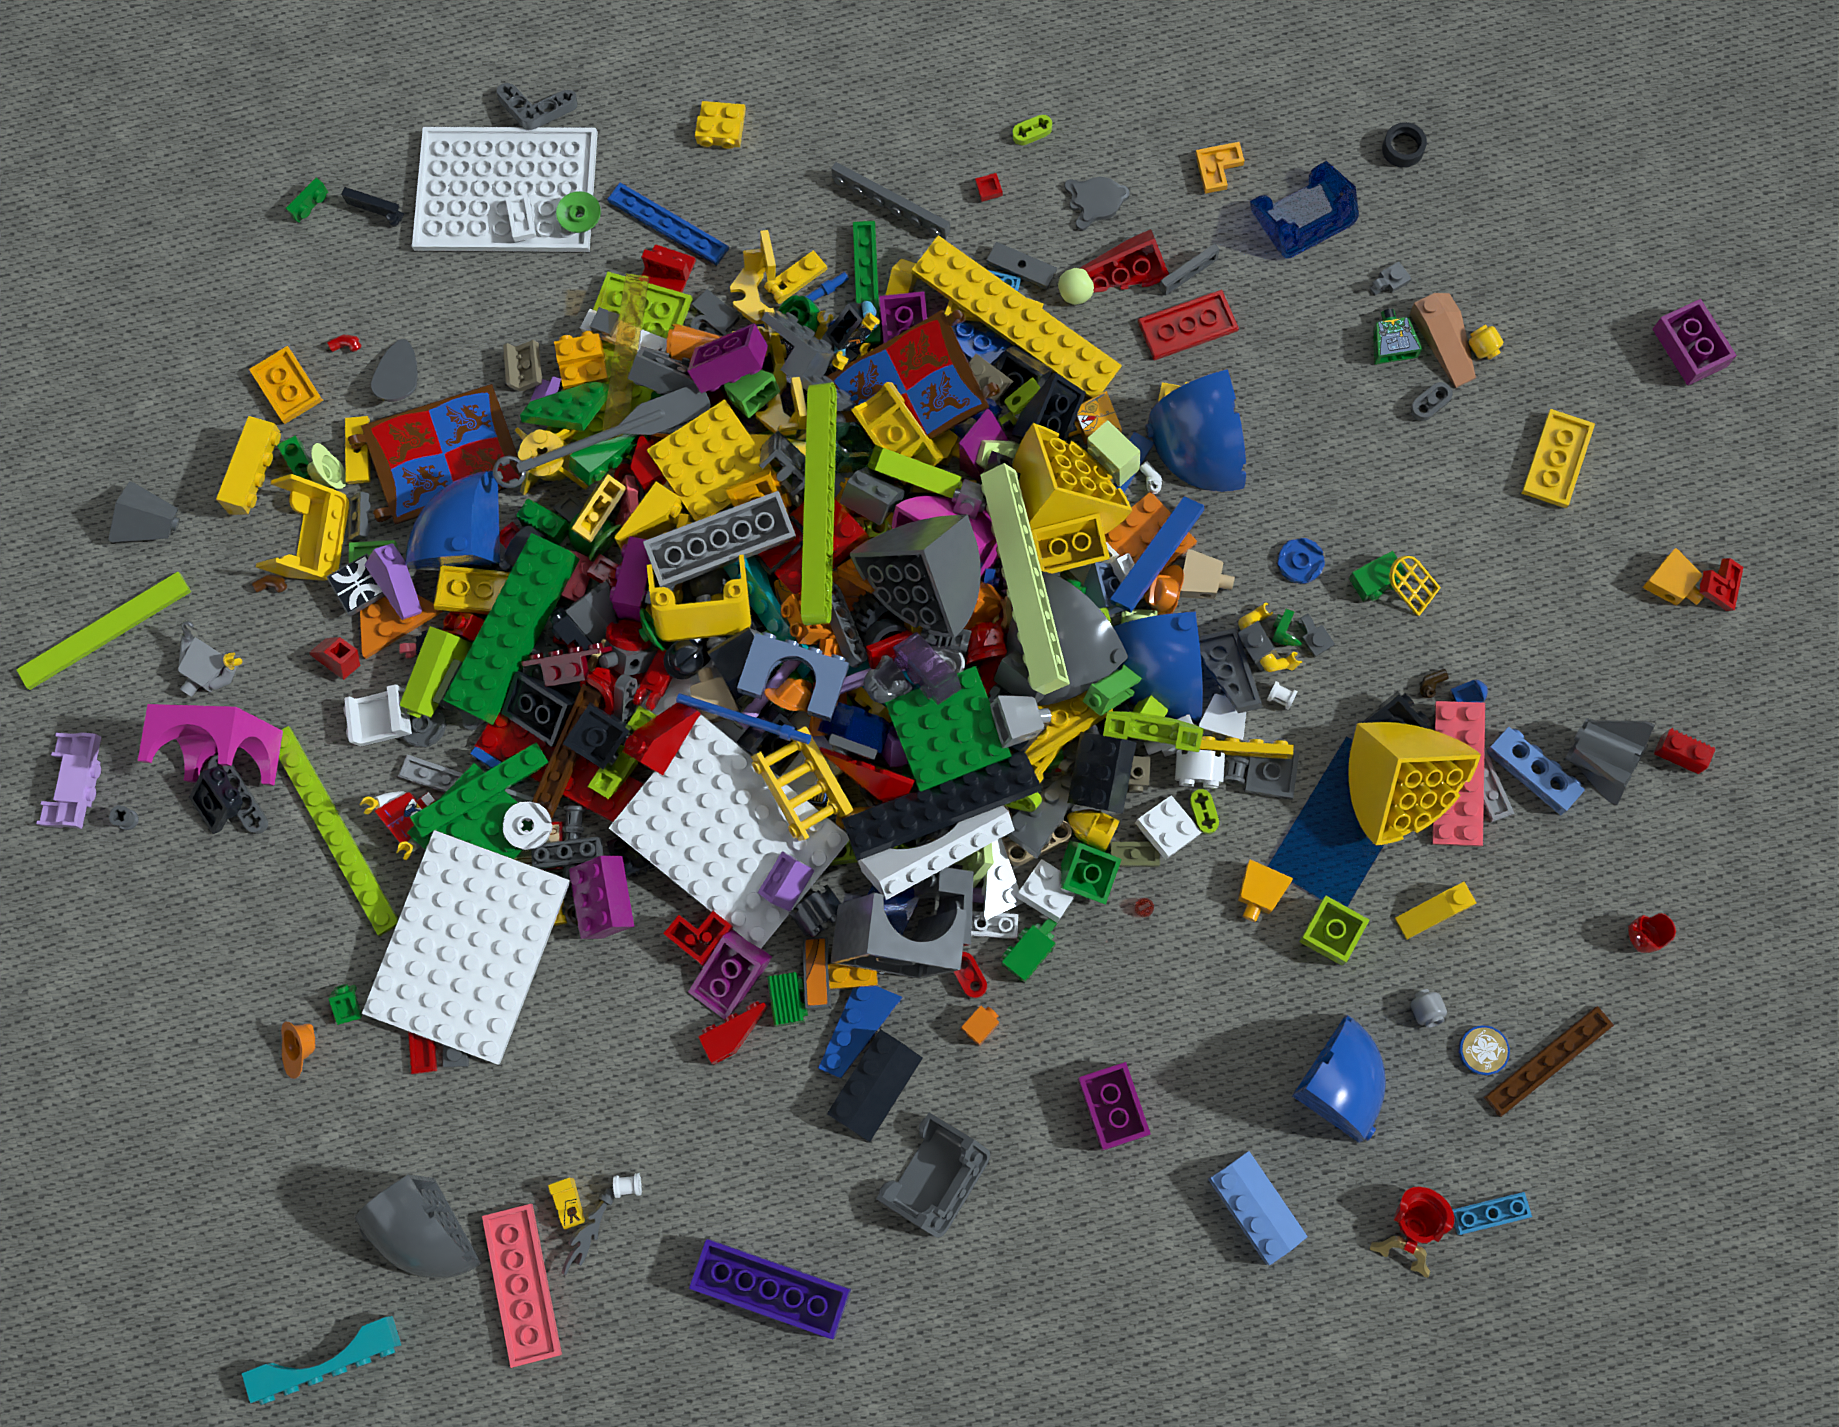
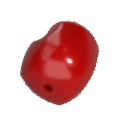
(1651, 933)

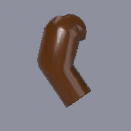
(270, 581)

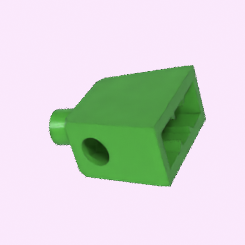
(752, 391)

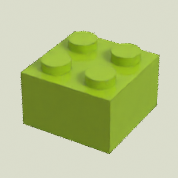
(1334, 930)

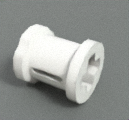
(1282, 695)
(627, 1185)

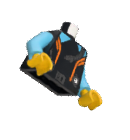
(851, 329)

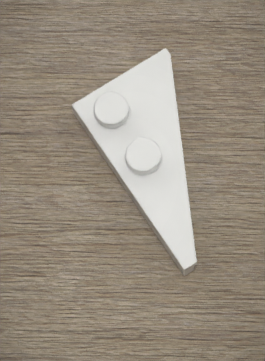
(999, 884)

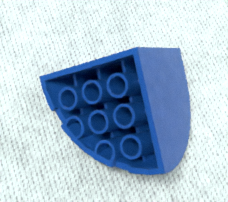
(1201, 434)
(458, 526)
(1168, 659)
(1346, 1081)

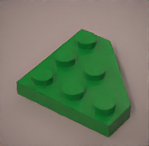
(568, 408)

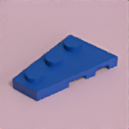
(980, 343)

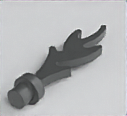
(584, 1234)

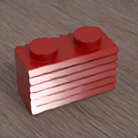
(1684, 751)

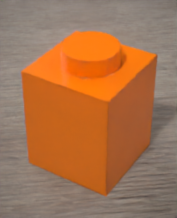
(981, 1024)

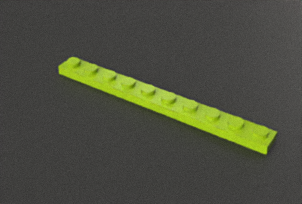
(336, 834)

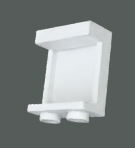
(376, 717)

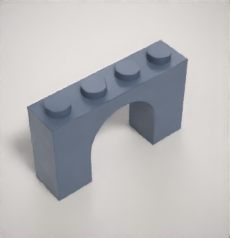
(768, 653)

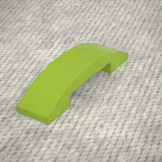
(1153, 728)
(612, 777)

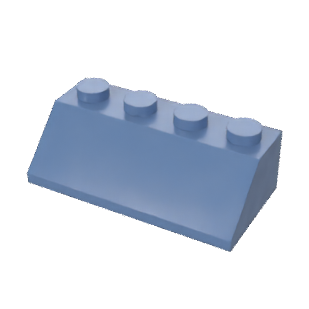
(1258, 1208)

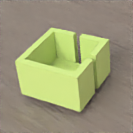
(1114, 453)

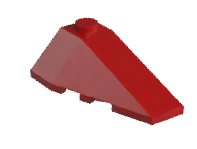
(1128, 263)
(878, 782)

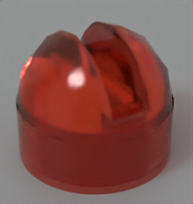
(1147, 911)

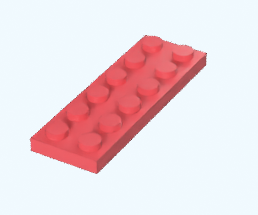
(1464, 819)
(521, 1285)

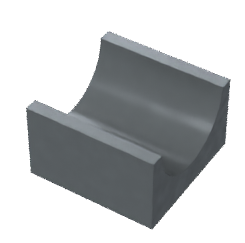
(870, 942)

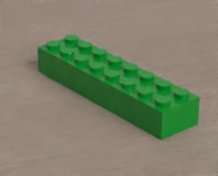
(511, 628)

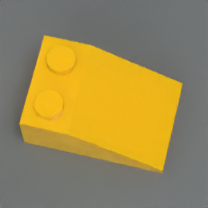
(653, 516)

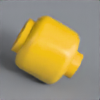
(1486, 342)

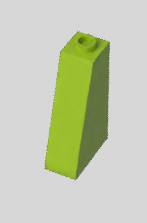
(914, 471)
(430, 669)

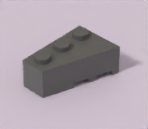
(660, 372)

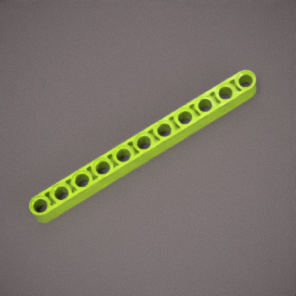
(819, 504)

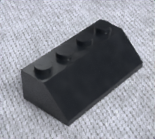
(875, 1085)

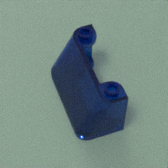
(1310, 213)

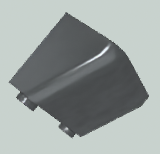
(936, 1177)

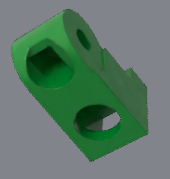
(295, 456)

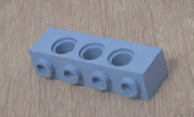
(1539, 784)

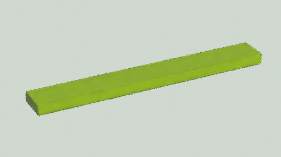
(103, 630)

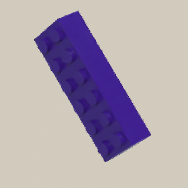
(770, 1288)

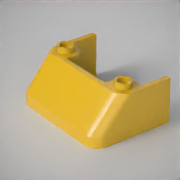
(321, 530)
(700, 618)

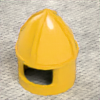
(1093, 827)

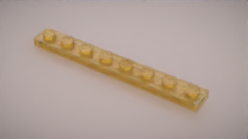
(625, 350)

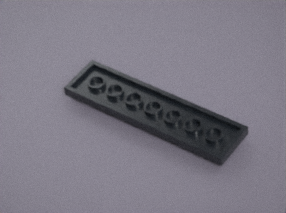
(940, 806)

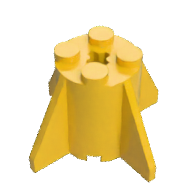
(540, 443)

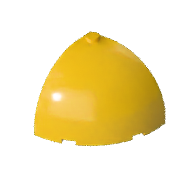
(1065, 482)
(1405, 777)

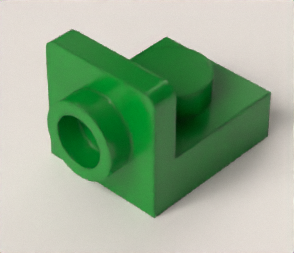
(345, 1004)

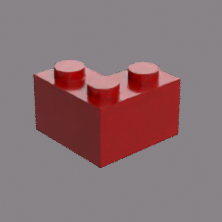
(698, 942)

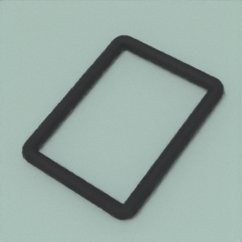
(785, 558)

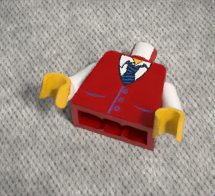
(395, 812)

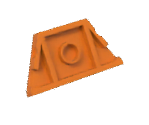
(384, 626)

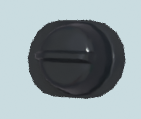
(686, 658)

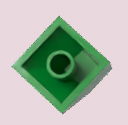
(1088, 871)

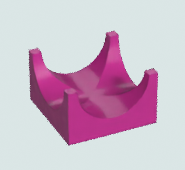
(209, 731)

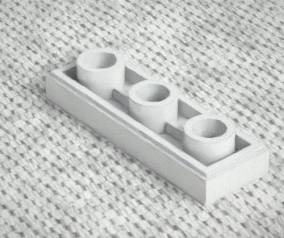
(998, 926)

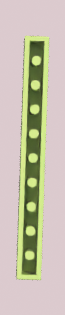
(1024, 580)

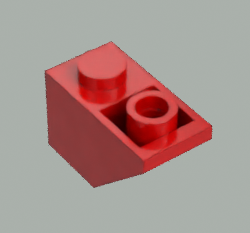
(644, 467)
(463, 625)
(337, 656)

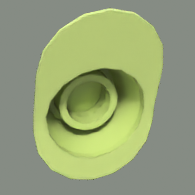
(326, 468)

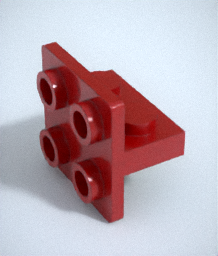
(667, 267)

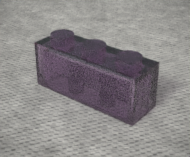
(926, 668)

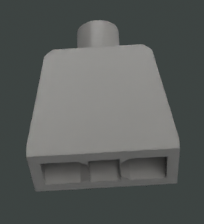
(1018, 719)

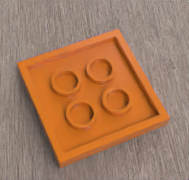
(1141, 527)

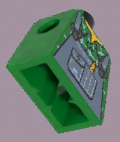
(1394, 339)

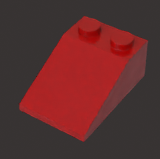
(661, 737)

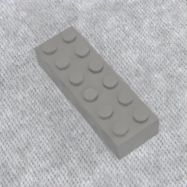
(719, 540)

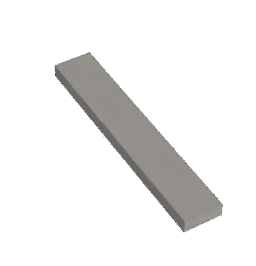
(440, 777)

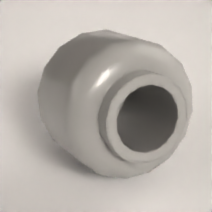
(1428, 1008)

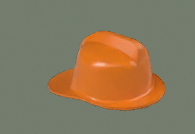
(1165, 590)
(791, 694)
(297, 1044)

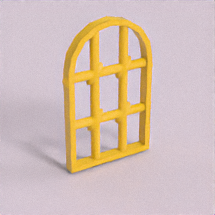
(1414, 591)

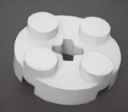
(513, 823)

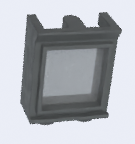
(788, 456)

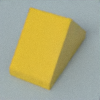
(901, 278)

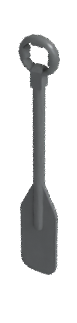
(645, 419)

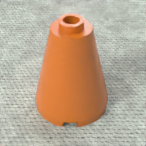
(684, 339)

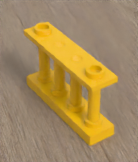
(826, 784)

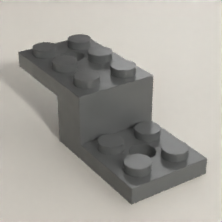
(809, 357)
(949, 886)

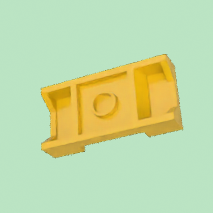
(895, 428)

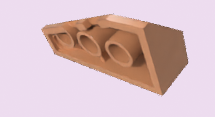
(1445, 333)

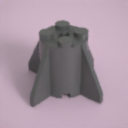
(1609, 753)

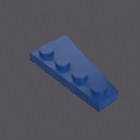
(859, 1022)

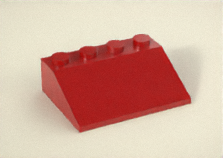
(846, 537)

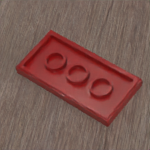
(1188, 325)

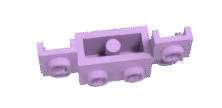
(75, 781)

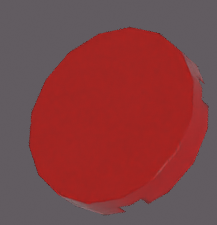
(626, 635)

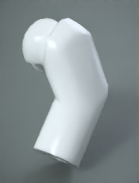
(1153, 478)

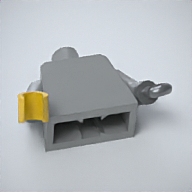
(203, 664)

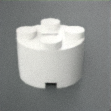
(1199, 768)

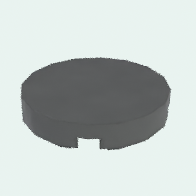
(427, 729)

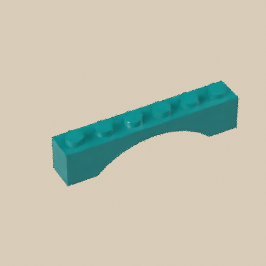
(766, 605)
(271, 1379)

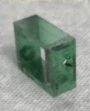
(857, 444)

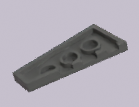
(1036, 828)

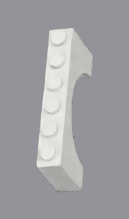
(902, 868)

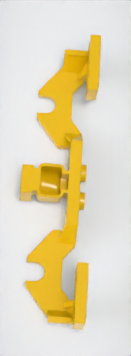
(755, 264)

